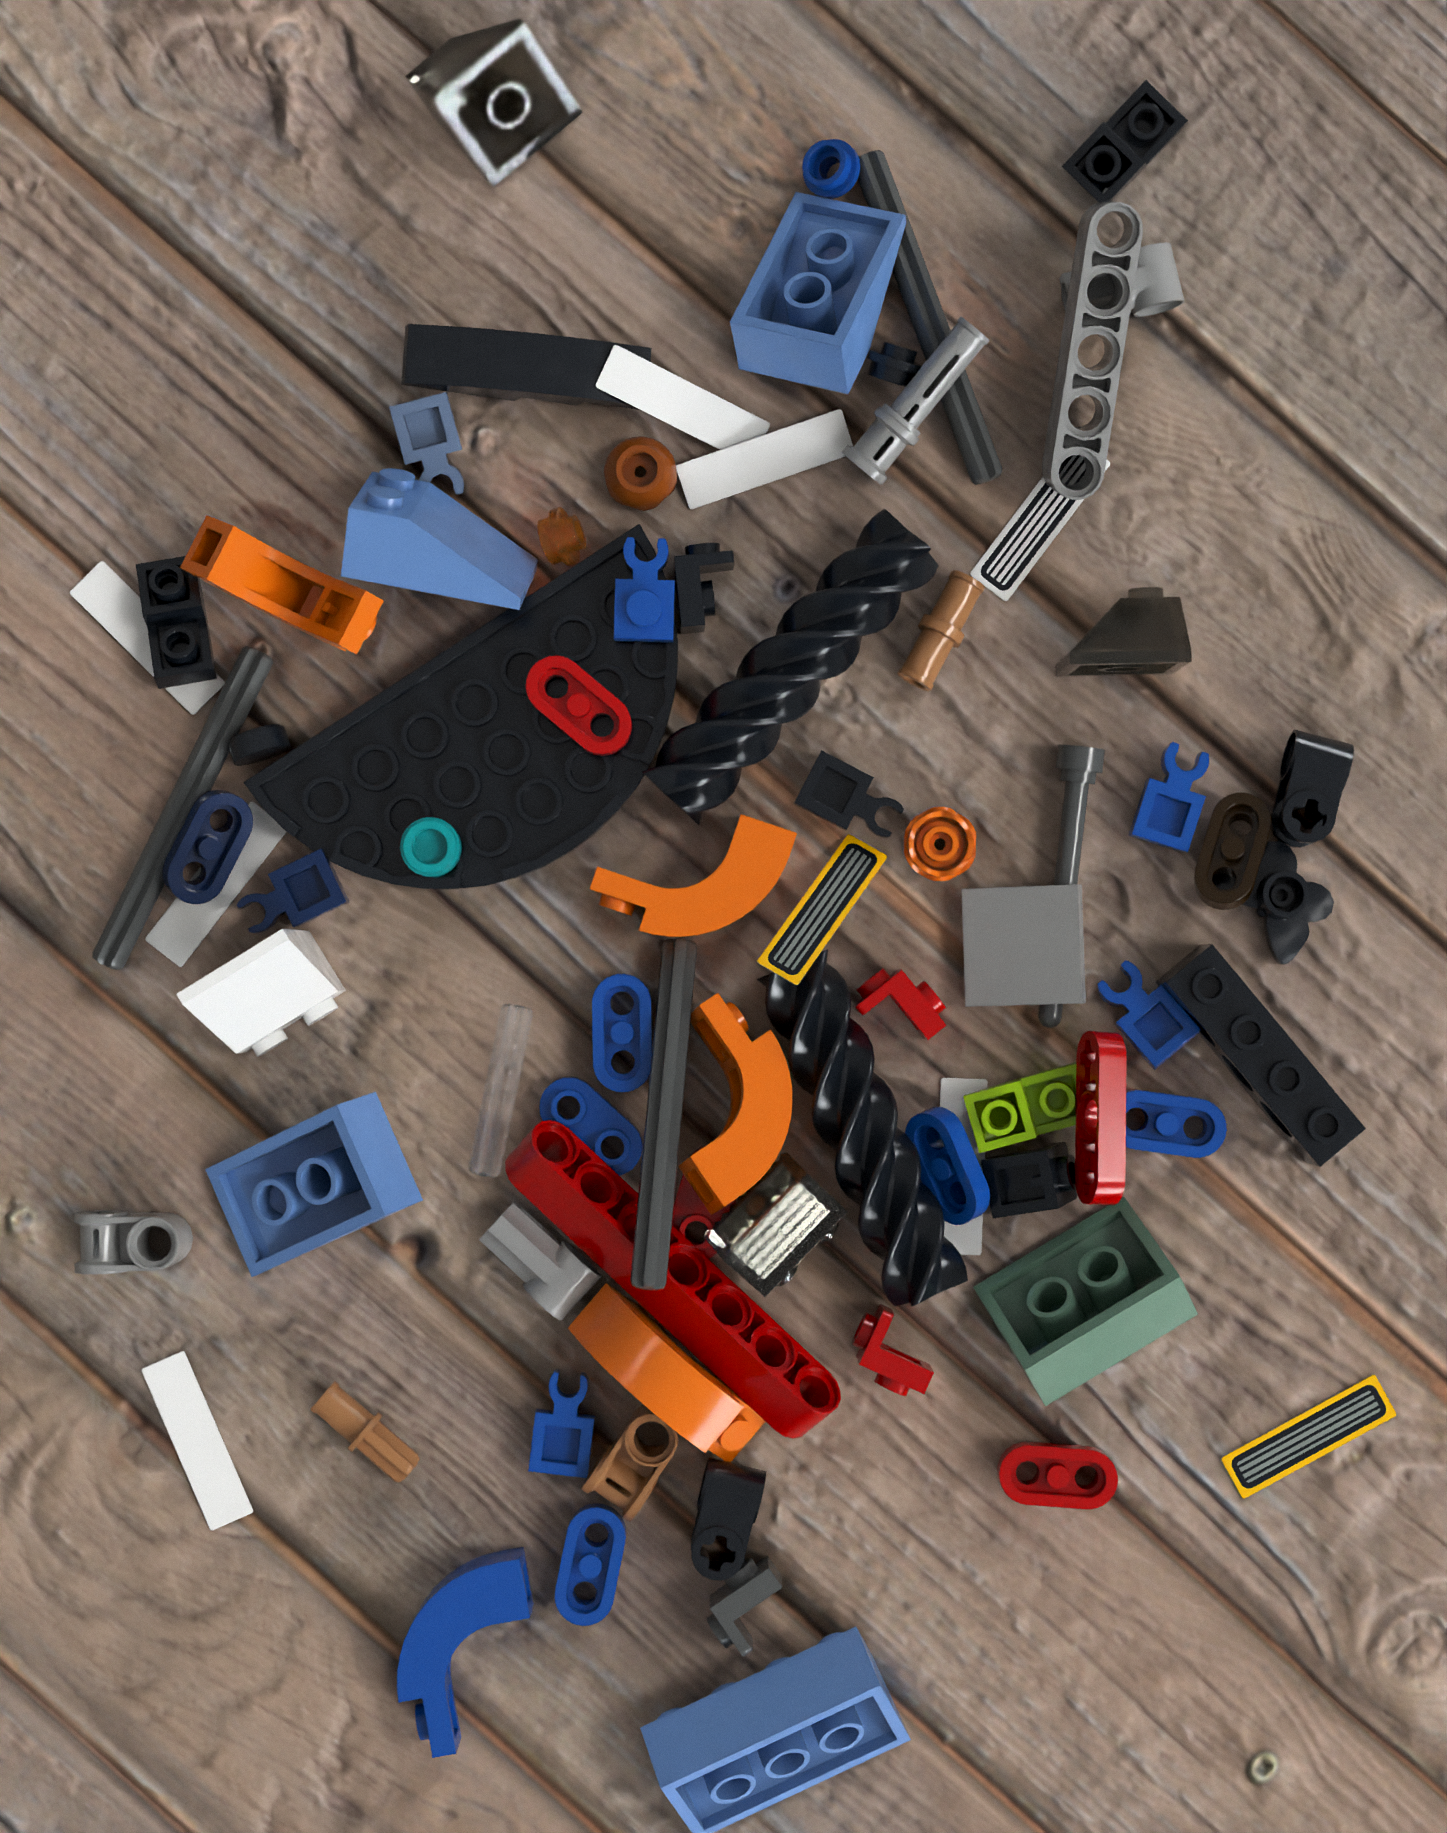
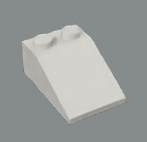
(265, 992)

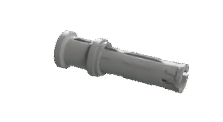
(898, 423)

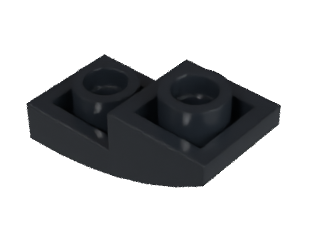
(1125, 144)
(175, 623)

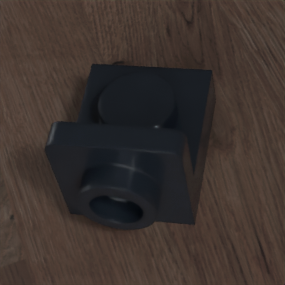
(693, 595)
(1030, 1180)

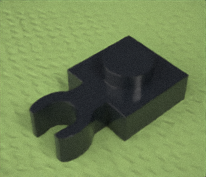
(839, 793)

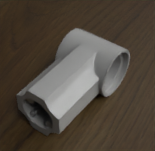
(1155, 286)
(550, 1269)

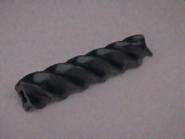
(785, 672)
(859, 1120)

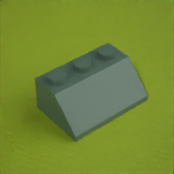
(1086, 1300)

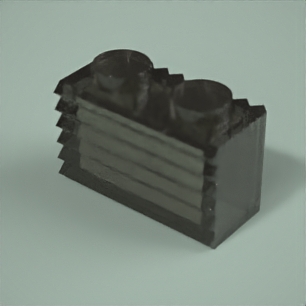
(776, 1225)

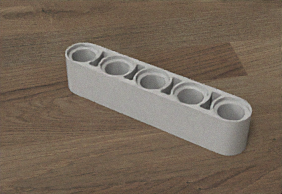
(1081, 321)

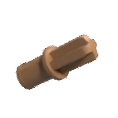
(366, 1433)

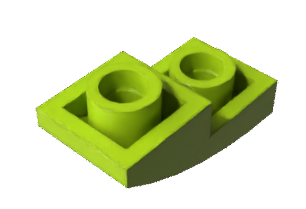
(1023, 1108)

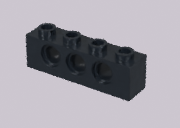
(1261, 1055)

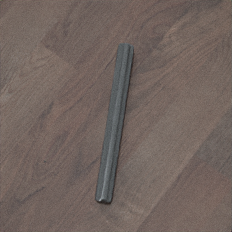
(930, 323)
(194, 781)
(663, 1115)

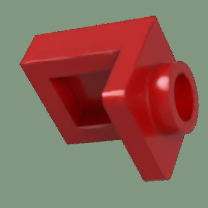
(917, 1003)
(893, 1367)

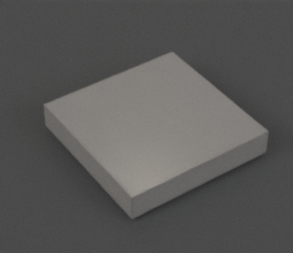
(1023, 945)

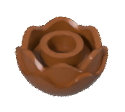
(646, 491)

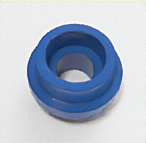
(821, 158)

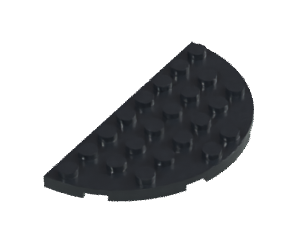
(475, 750)

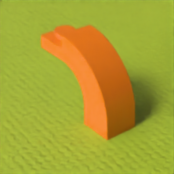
(282, 586)
(731, 892)
(758, 1106)
(663, 1375)

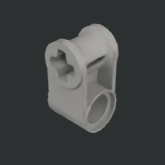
(119, 1241)

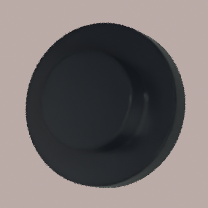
(893, 364)

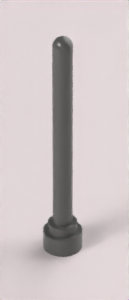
(1078, 770)

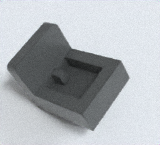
(739, 1595)

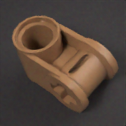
(630, 1468)

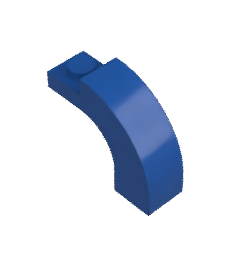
(469, 1598)

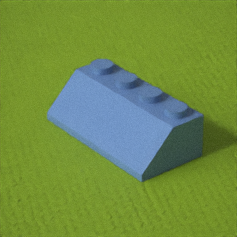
(774, 1733)

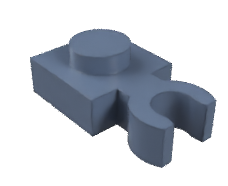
(428, 434)

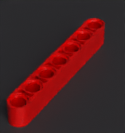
(698, 1301)

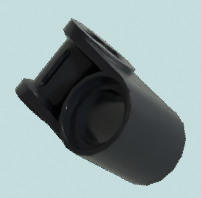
(1312, 778)
(726, 1508)

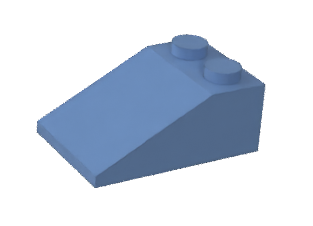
(818, 293)
(427, 542)
(313, 1183)

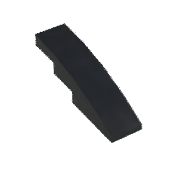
(509, 364)

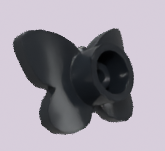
(1284, 901)

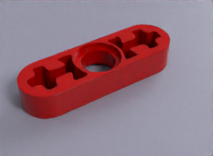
(1100, 1118)

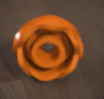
(958, 838)

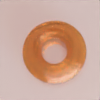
(561, 537)

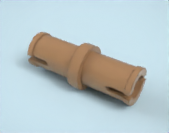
(941, 630)

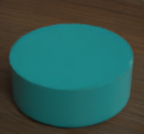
(430, 847)

